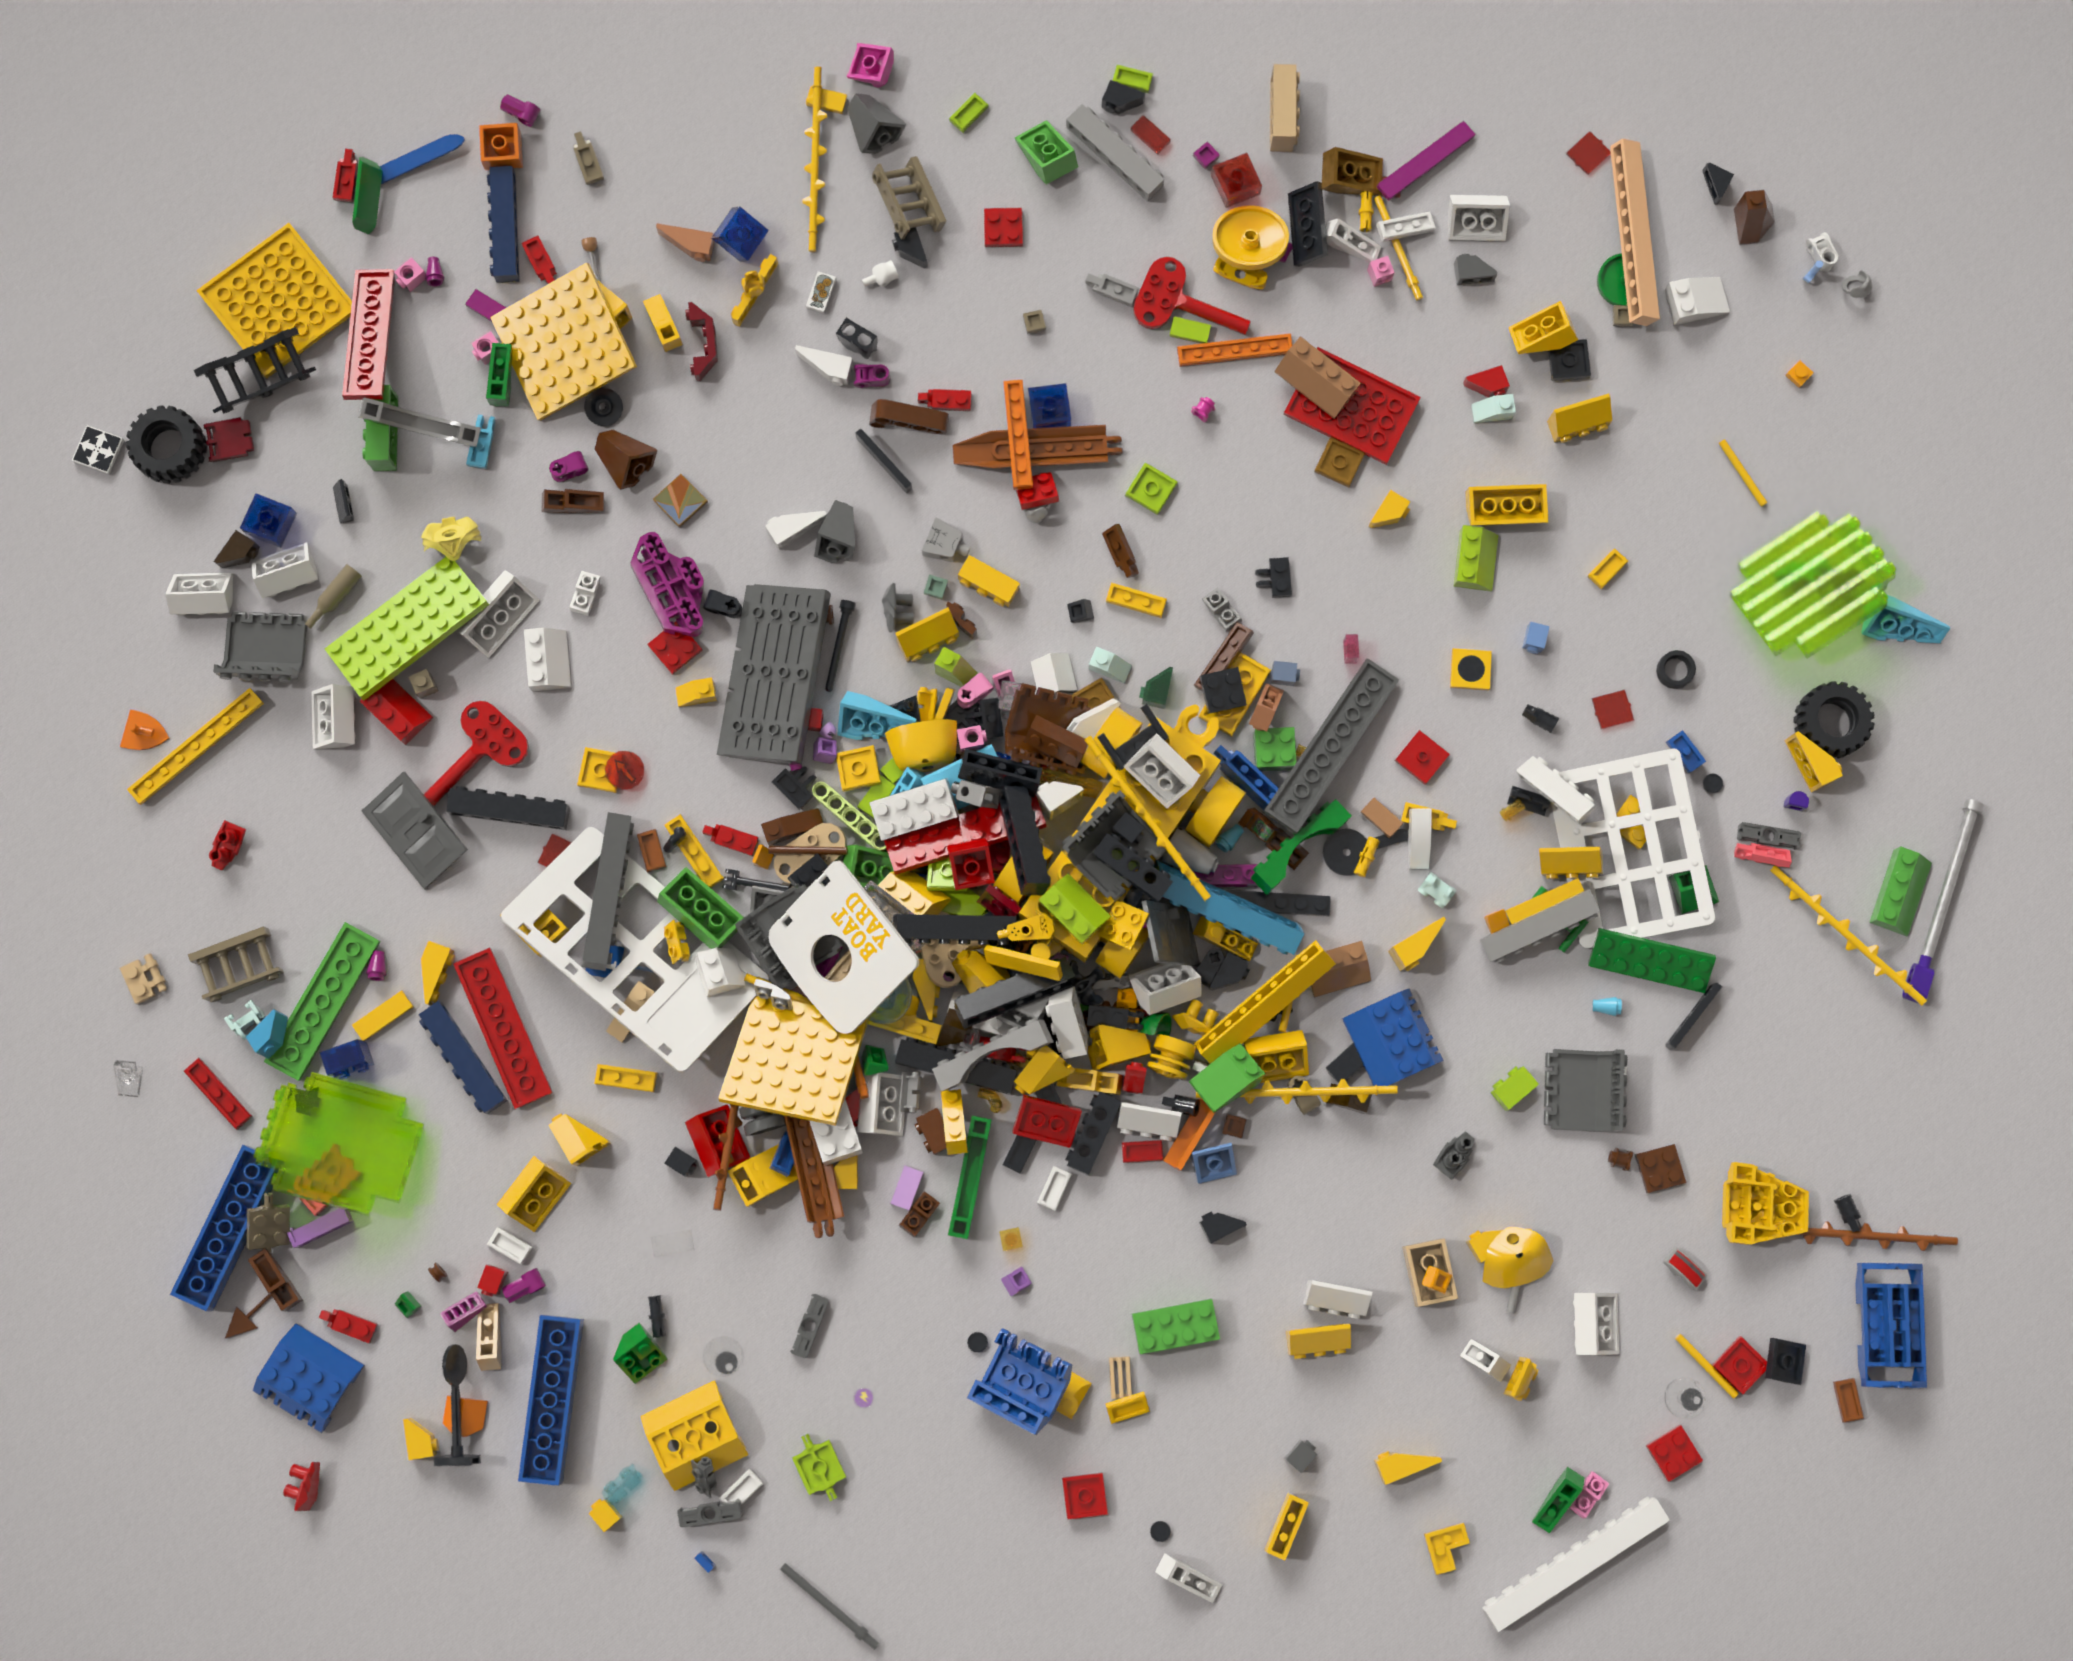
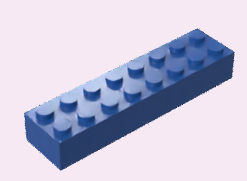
(223, 1233)
(551, 1400)

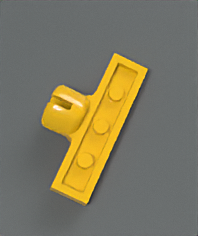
(753, 286)
(913, 1026)

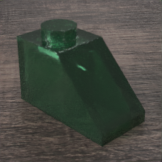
(1157, 689)

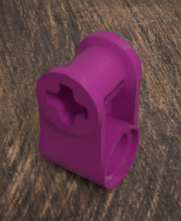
(867, 376)
(570, 466)

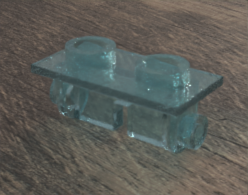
(614, 1489)

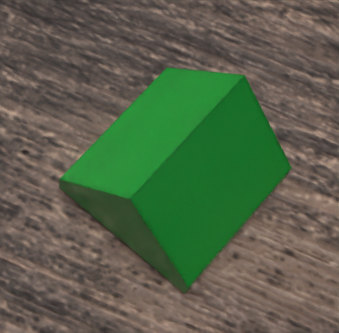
(407, 1304)

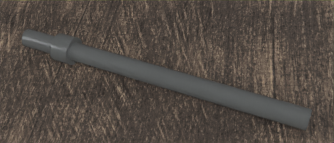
(860, 1632)

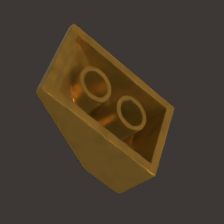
(1351, 172)

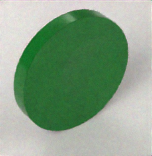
(1612, 281)

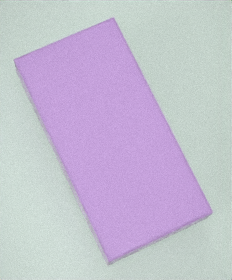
(907, 1188)

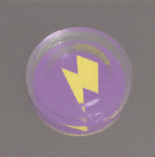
(863, 1397)

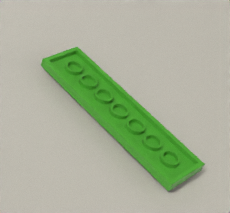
(323, 1000)

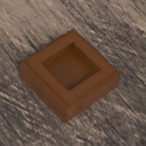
(1234, 1126)

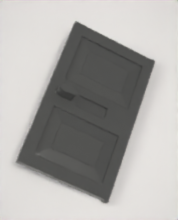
(414, 830)
(1171, 934)

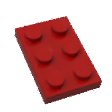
(1046, 1121)

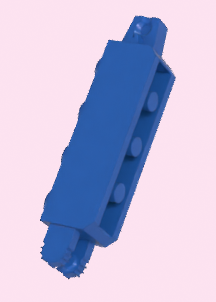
(1246, 776)

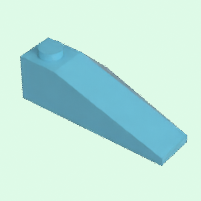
(1904, 622)
(867, 717)

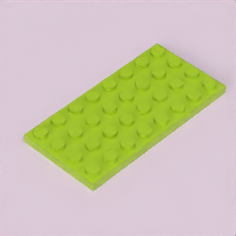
(406, 627)

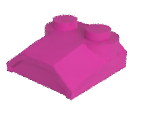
(871, 64)

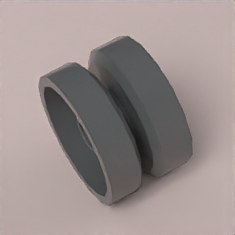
(762, 1121)

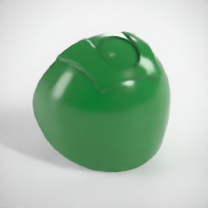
(1157, 1024)

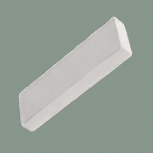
(1406, 226)

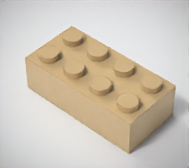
(1283, 107)

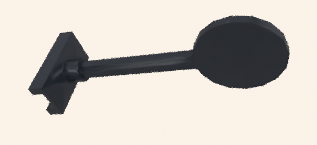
(454, 1371)

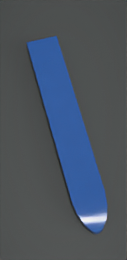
(420, 156)

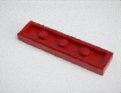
(218, 1093)

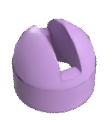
(827, 730)

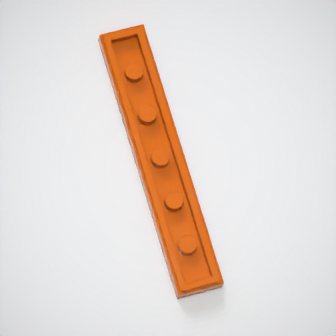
(1234, 350)
(1018, 434)

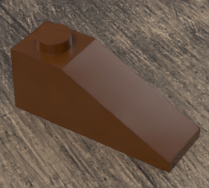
(790, 826)

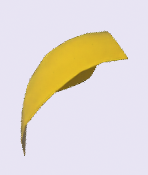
(923, 740)
(1505, 1270)

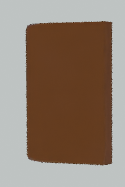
(1298, 853)

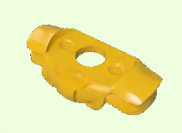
(1253, 278)

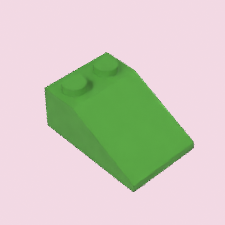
(1047, 152)
(867, 864)
(1227, 1078)

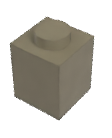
(423, 683)

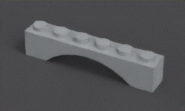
(419, 423)
(955, 1072)

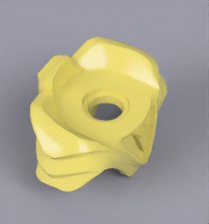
(450, 536)

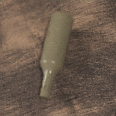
(334, 593)

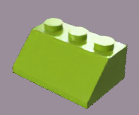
(1476, 558)
(1074, 908)

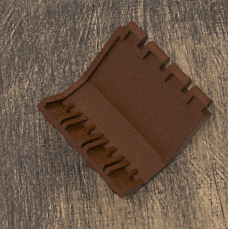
(1022, 714)

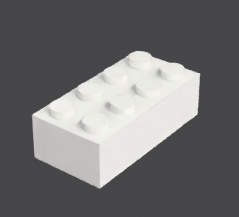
(914, 809)
(837, 1141)

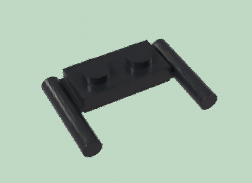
(1128, 749)

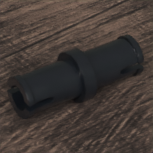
(656, 1316)

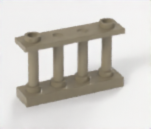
(919, 185)
(221, 951)

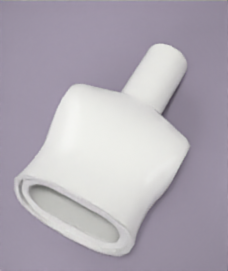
(882, 274)

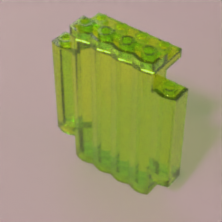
(1813, 584)
(339, 1143)

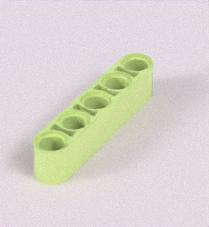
(843, 811)

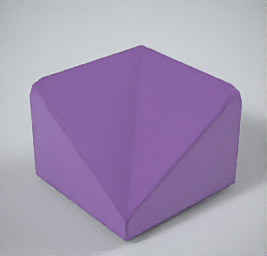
(824, 750)

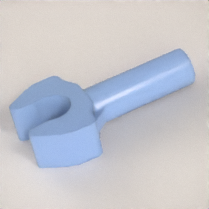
(1813, 271)

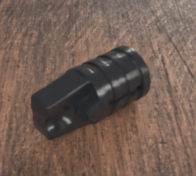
(1540, 718)
(1182, 1104)
(1848, 1211)

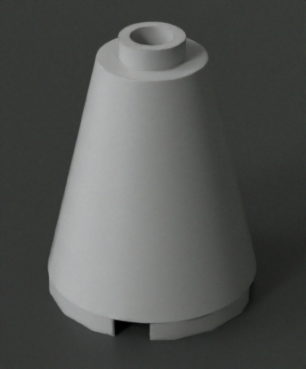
(1193, 853)

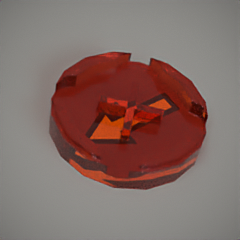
(624, 770)

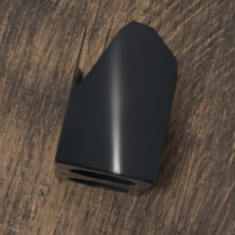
(846, 341)

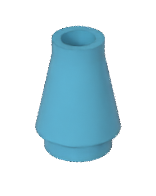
(1229, 838)
(1609, 1006)

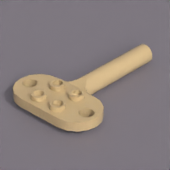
(816, 837)
(939, 959)

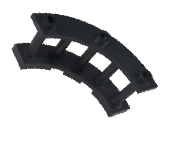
(248, 354)

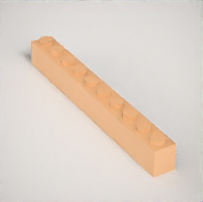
(1634, 232)

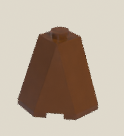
(1753, 216)
(624, 457)

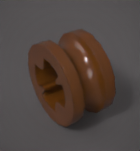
(437, 1272)

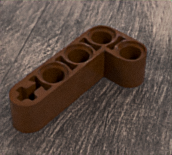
(908, 416)

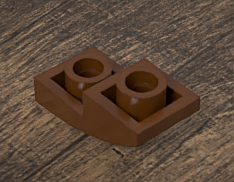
(958, 614)
(919, 1214)

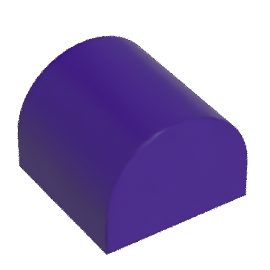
(1797, 801)

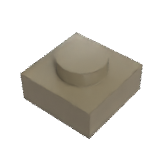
(1621, 316)
(1034, 321)

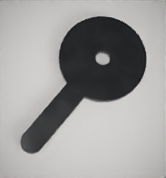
(1355, 842)

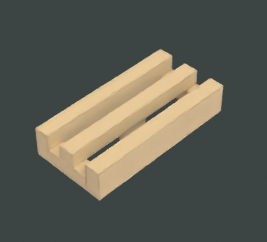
(1128, 1378)

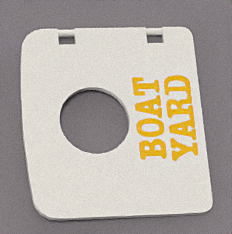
(877, 950)

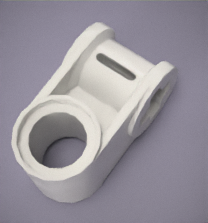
(1822, 248)

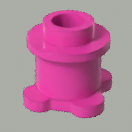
(1203, 408)

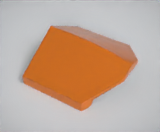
(472, 1415)

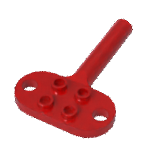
(1163, 294)
(491, 736)

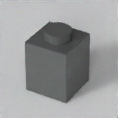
(1301, 1455)

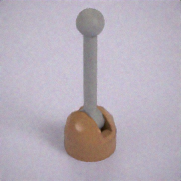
(589, 245)

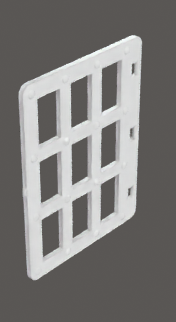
(1572, 835)

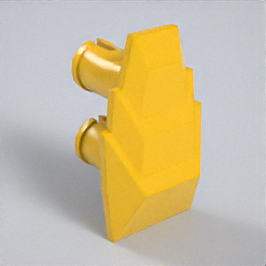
(1189, 1021)

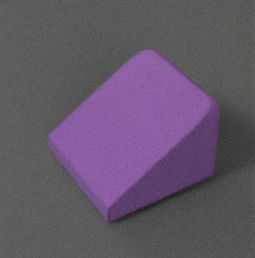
(1016, 1281)

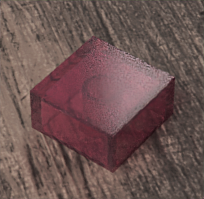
(1351, 648)

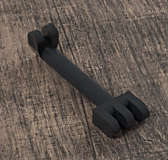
(736, 880)

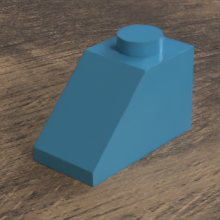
(268, 1034)

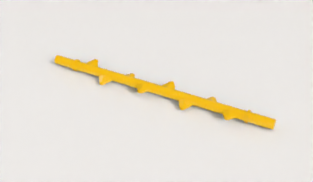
(813, 167)
(1154, 824)
(1852, 941)
(1324, 1092)

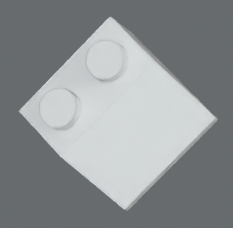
(719, 971)

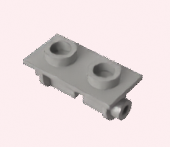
(908, 1098)

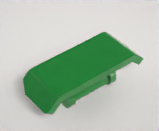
(367, 195)

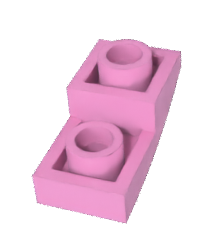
(1592, 1491)

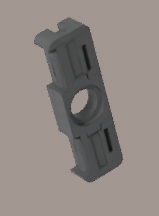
(1756, 832)
(815, 1313)
(723, 1512)

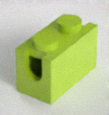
(1514, 1087)

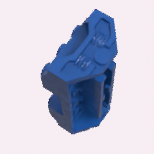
(1879, 1342)

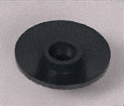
(610, 413)

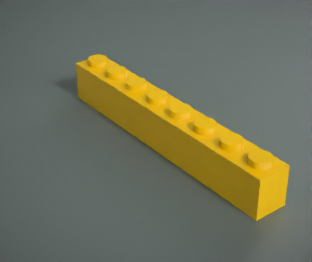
(1266, 1002)

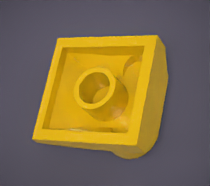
(1520, 1379)
(1073, 1395)

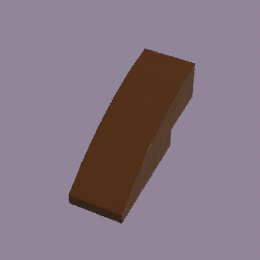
(572, 501)
(275, 1280)

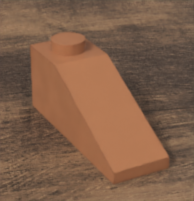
(692, 242)
(1266, 707)

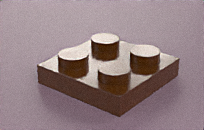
(1660, 1168)

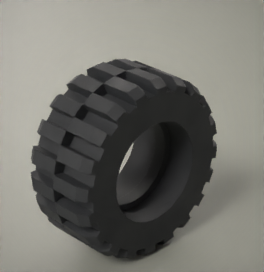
(149, 427)
(1851, 702)

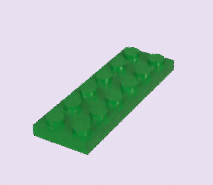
(1651, 960)

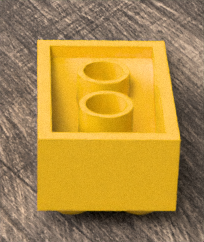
(1544, 330)
(1813, 762)
(1414, 947)

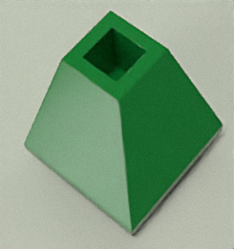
(1685, 893)
(638, 1353)

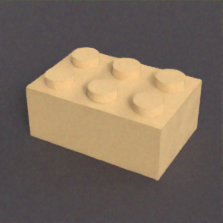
(1418, 1259)

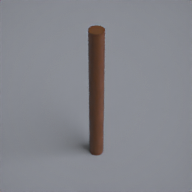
(808, 850)

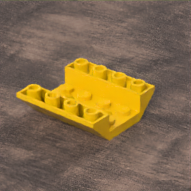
(686, 1422)

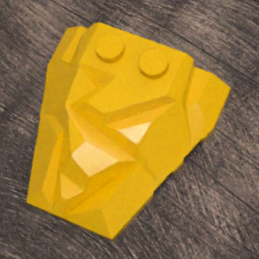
(1761, 1206)

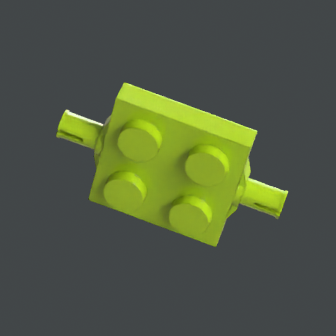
(819, 1467)

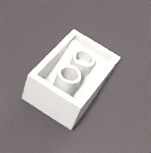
(1696, 299)

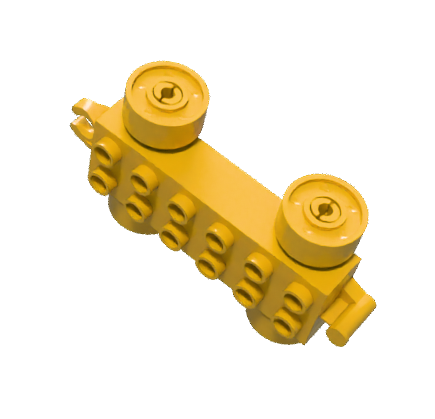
(1210, 810)

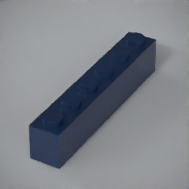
(504, 224)
(462, 1057)

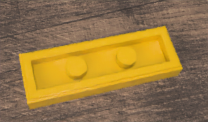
(1136, 600)
(382, 1015)
(625, 1078)

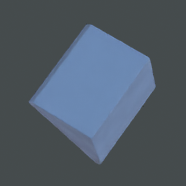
(1214, 1163)

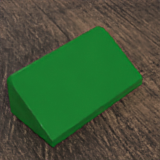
(874, 1060)

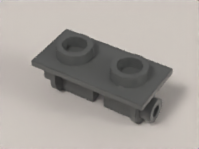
(704, 1476)

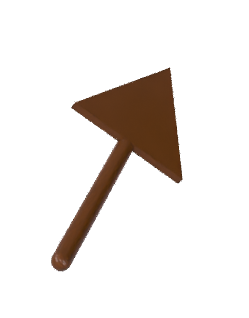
(241, 1323)

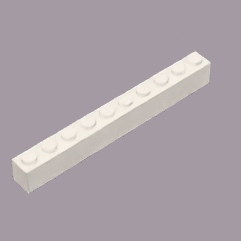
(1575, 1563)

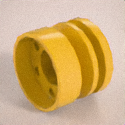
(1171, 1057)

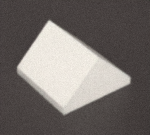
(1054, 673)

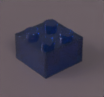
(740, 234)
(1049, 406)
(268, 520)
(347, 1059)

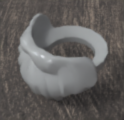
(1862, 291)
(1036, 515)

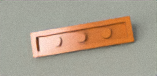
(1189, 1137)

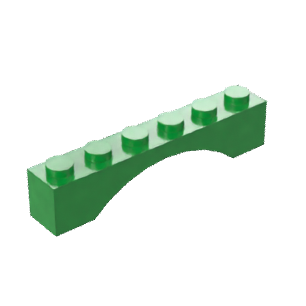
(1273, 871)
(969, 1177)

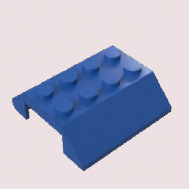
(1391, 1039)
(307, 1376)
(1022, 1383)

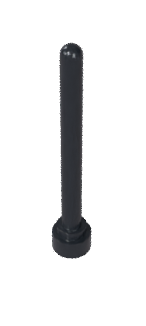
(847, 608)

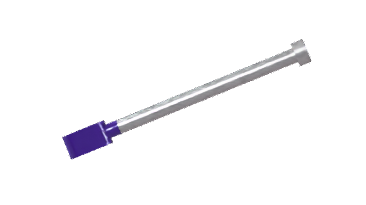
(1921, 974)

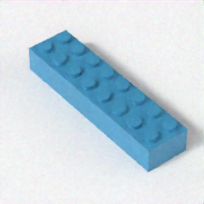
(1234, 912)

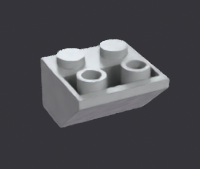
(1025, 1013)

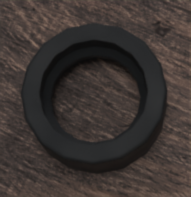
(1683, 656)

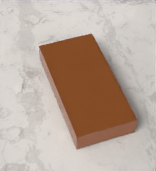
(651, 850)
(1848, 1400)

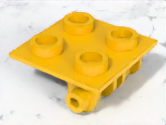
(1123, 925)

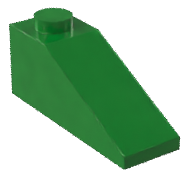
(499, 375)
(1559, 1499)

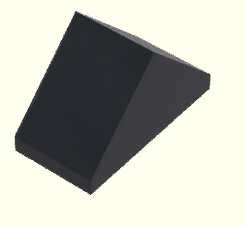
(1717, 181)

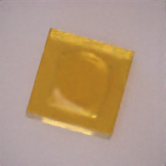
(1010, 1239)

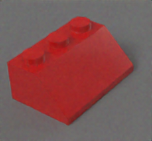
(397, 711)
(705, 1135)

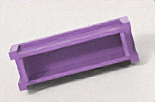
(319, 1227)

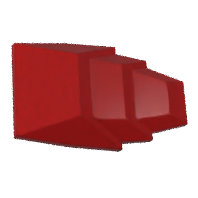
(226, 844)
(308, 1491)

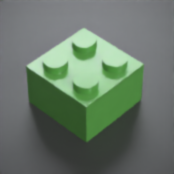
(1275, 749)

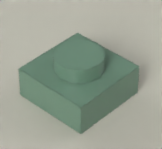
(935, 587)

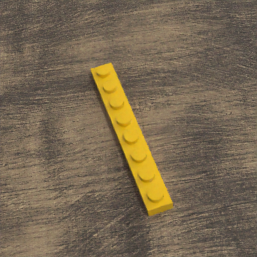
(195, 746)

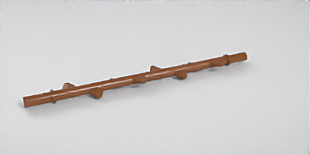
(727, 1158)
(1883, 1238)

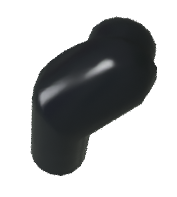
(678, 836)

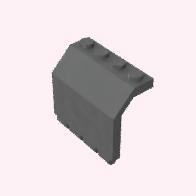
(263, 646)
(1090, 834)
(756, 929)
(1586, 1090)

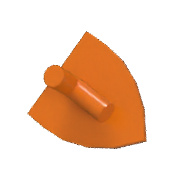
(142, 732)

